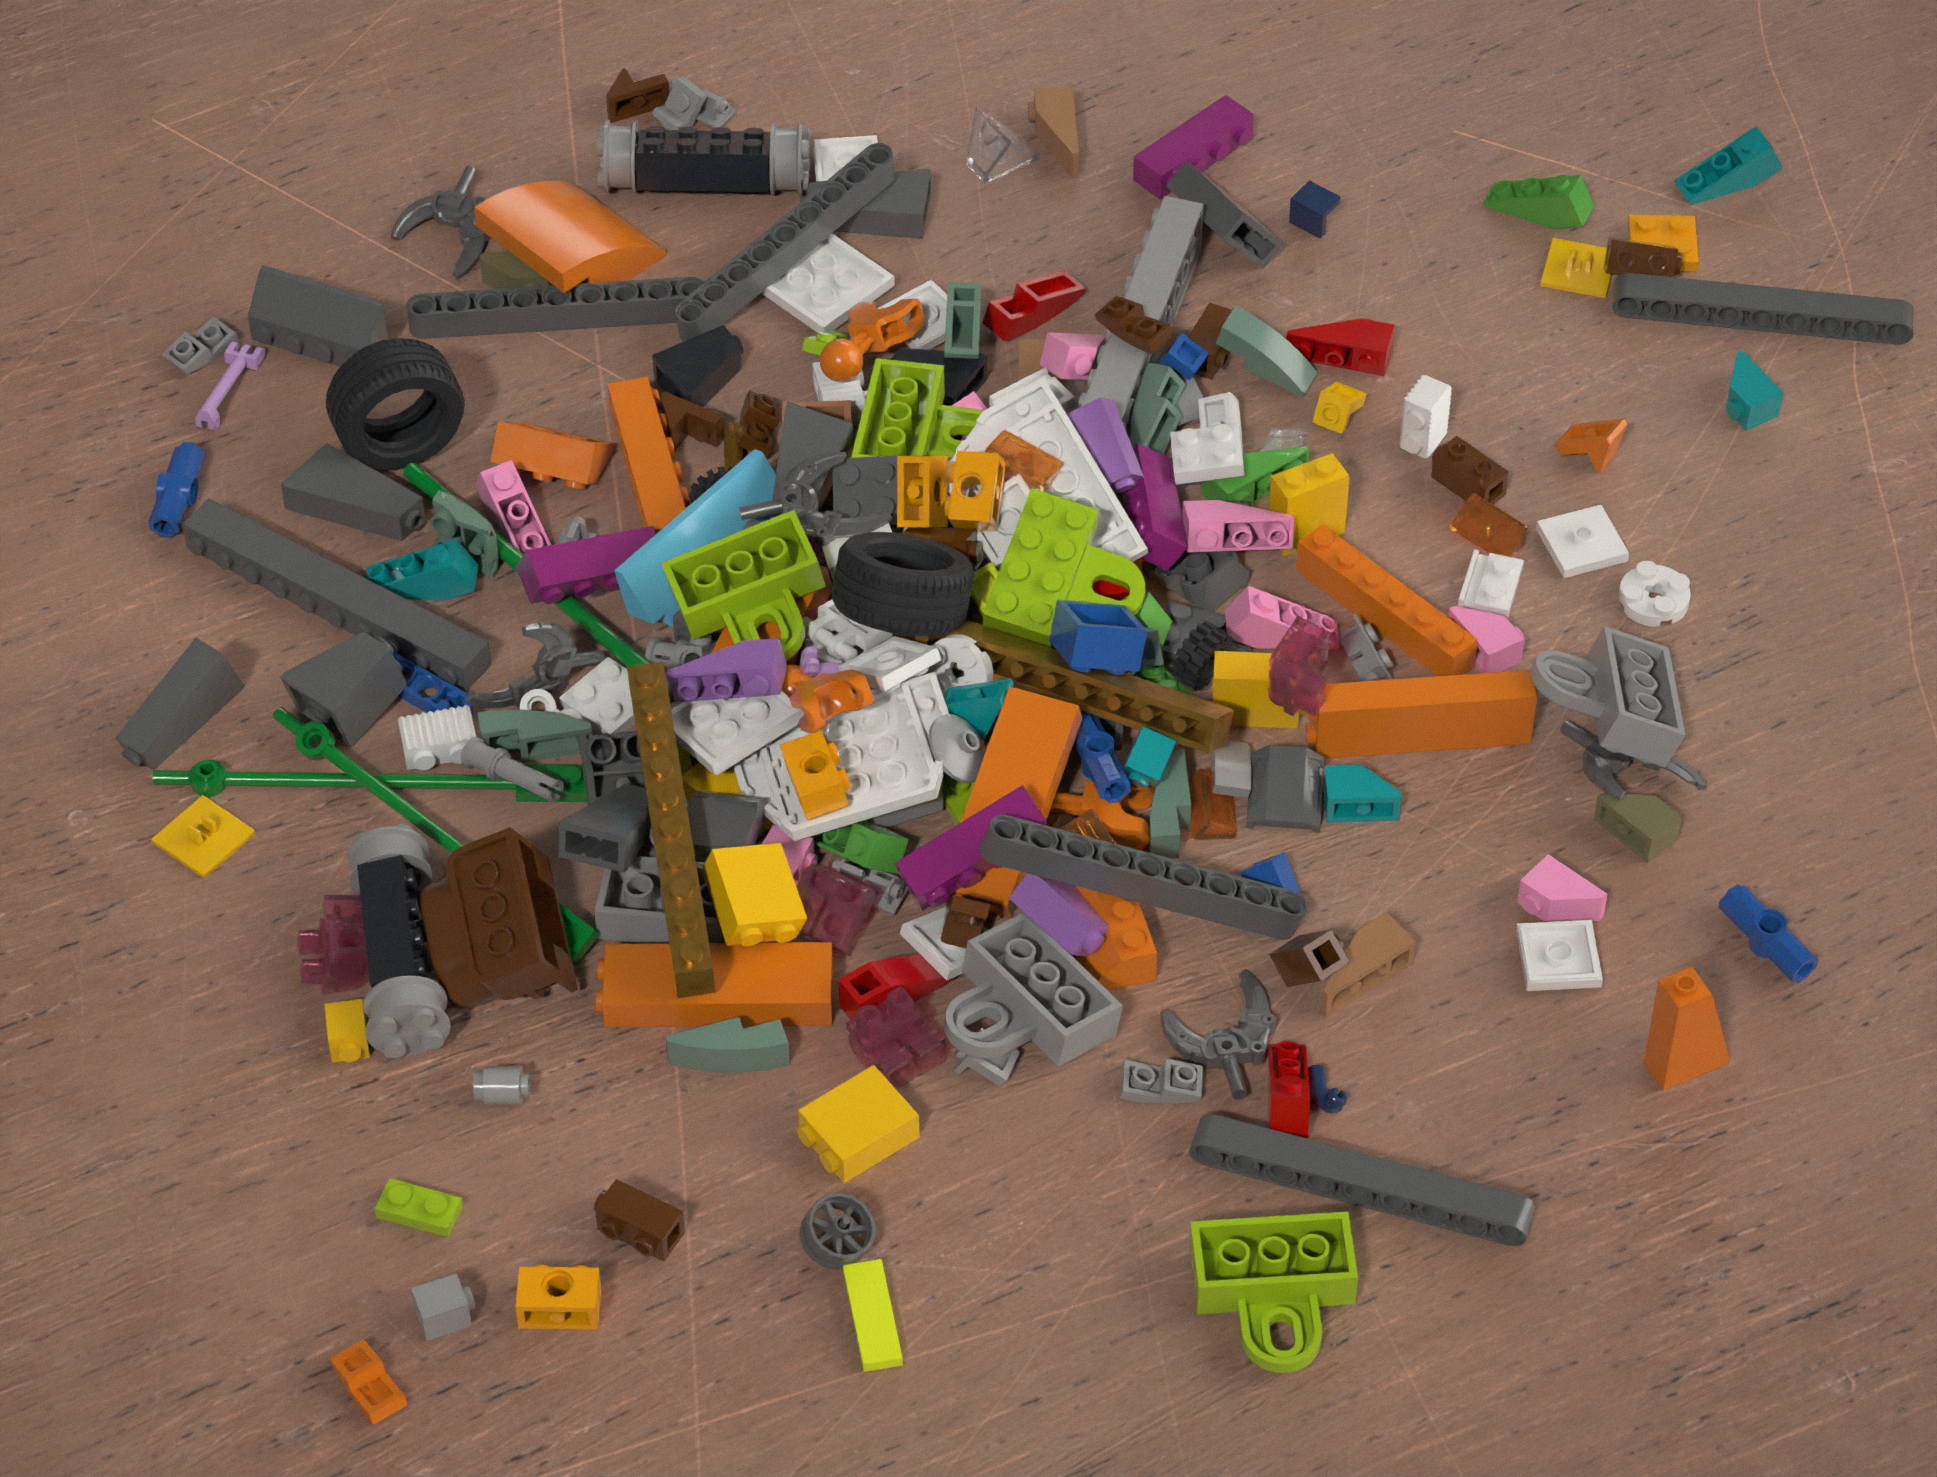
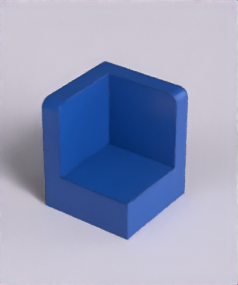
(1184, 356)
(1273, 871)

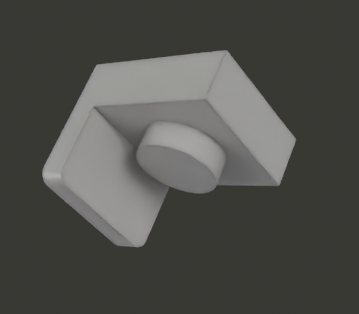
(681, 105)
(994, 1069)

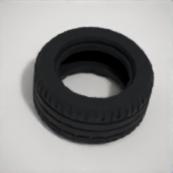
(383, 371)
(902, 583)

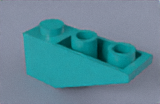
(1731, 169)
(428, 574)

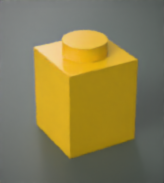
(346, 1031)

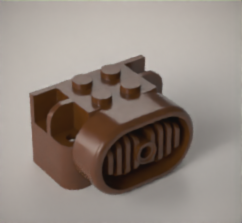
(496, 923)

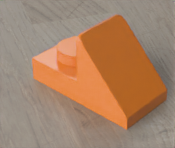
(1596, 439)

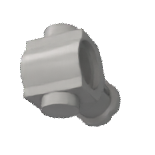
(679, 653)

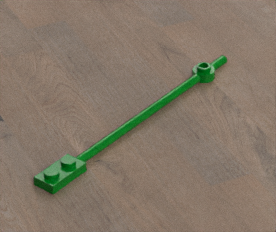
(211, 779)
(578, 933)

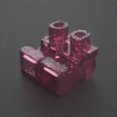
(1297, 668)
(834, 906)
(338, 945)
(895, 1038)

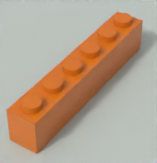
(647, 452)
(1385, 603)

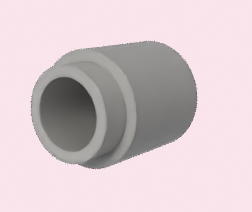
(501, 1085)

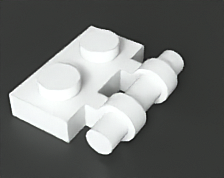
(849, 632)

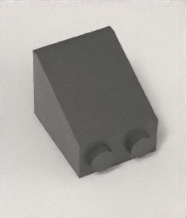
(347, 686)

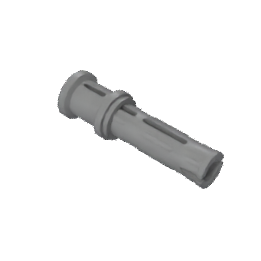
(499, 764)

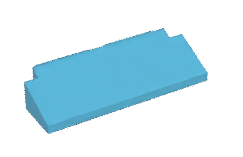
(703, 522)

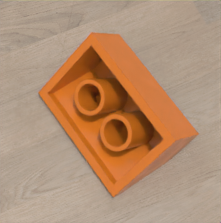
(551, 453)
(1127, 950)

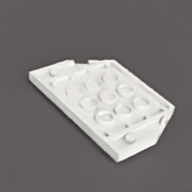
(1041, 421)
(879, 748)

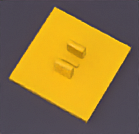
(1576, 268)
(203, 836)

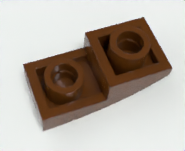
(1130, 324)
(757, 423)

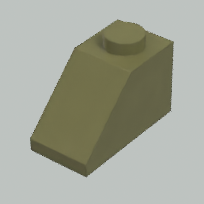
(507, 271)
(1639, 822)

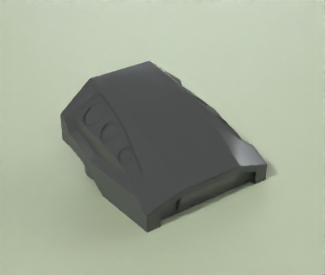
(609, 763)
(1285, 788)

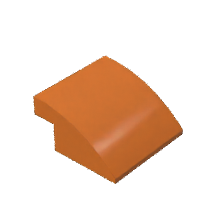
(566, 234)

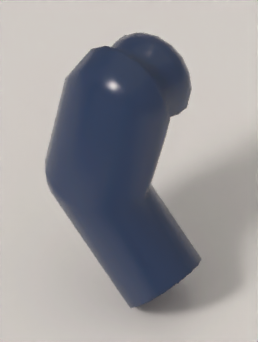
(1320, 1095)

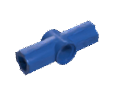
(176, 489)
(1100, 759)
(1768, 933)

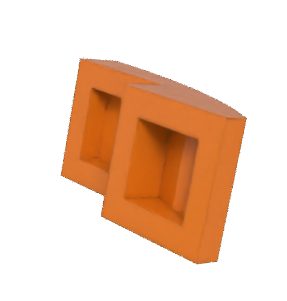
(368, 1382)

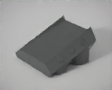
(1204, 577)
(723, 821)

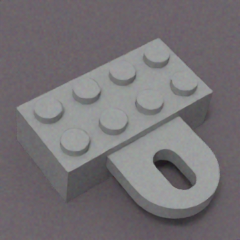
(1626, 689)
(633, 908)
(1032, 995)

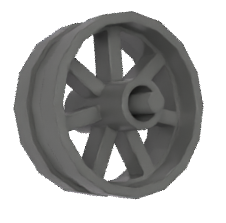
(837, 1230)

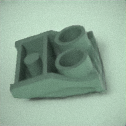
(462, 522)

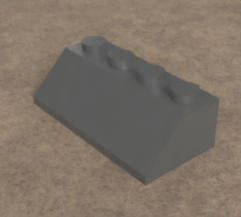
(313, 317)

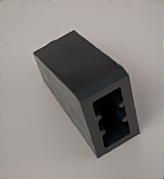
(699, 365)
(960, 374)

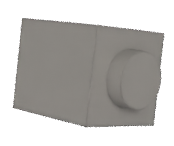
(443, 1306)

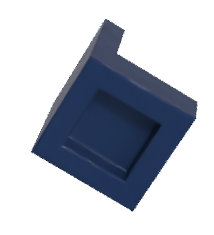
(1311, 207)

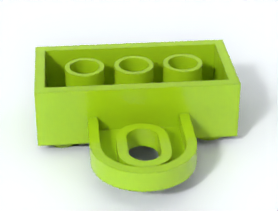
(907, 414)
(1052, 562)
(748, 582)
(1273, 1274)

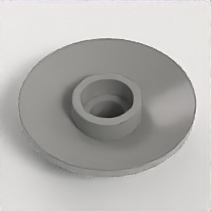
(958, 746)

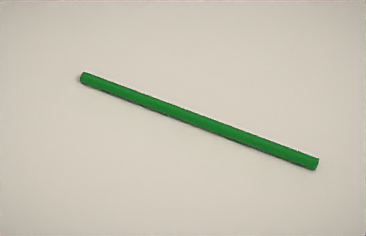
(568, 605)

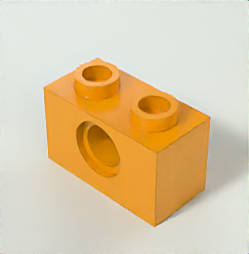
(922, 491)
(984, 508)
(815, 775)
(574, 1310)

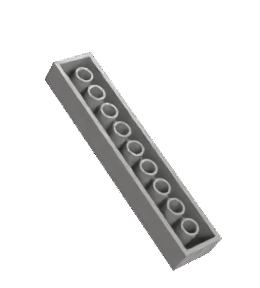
(1159, 285)

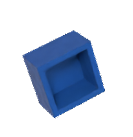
(1098, 636)

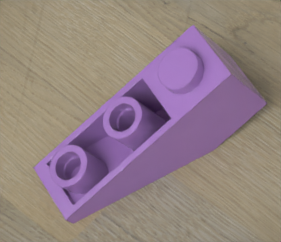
(736, 671)

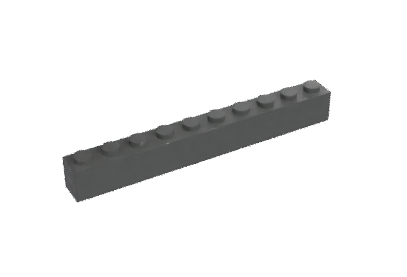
(336, 593)

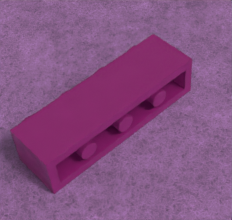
(1199, 140)
(1156, 509)
(578, 565)
(954, 856)

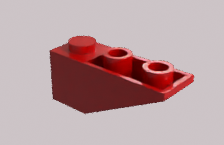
(1348, 344)
(877, 978)
(1288, 1088)

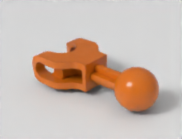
(870, 332)
(825, 695)
(1122, 827)

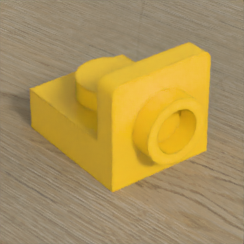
(1336, 405)

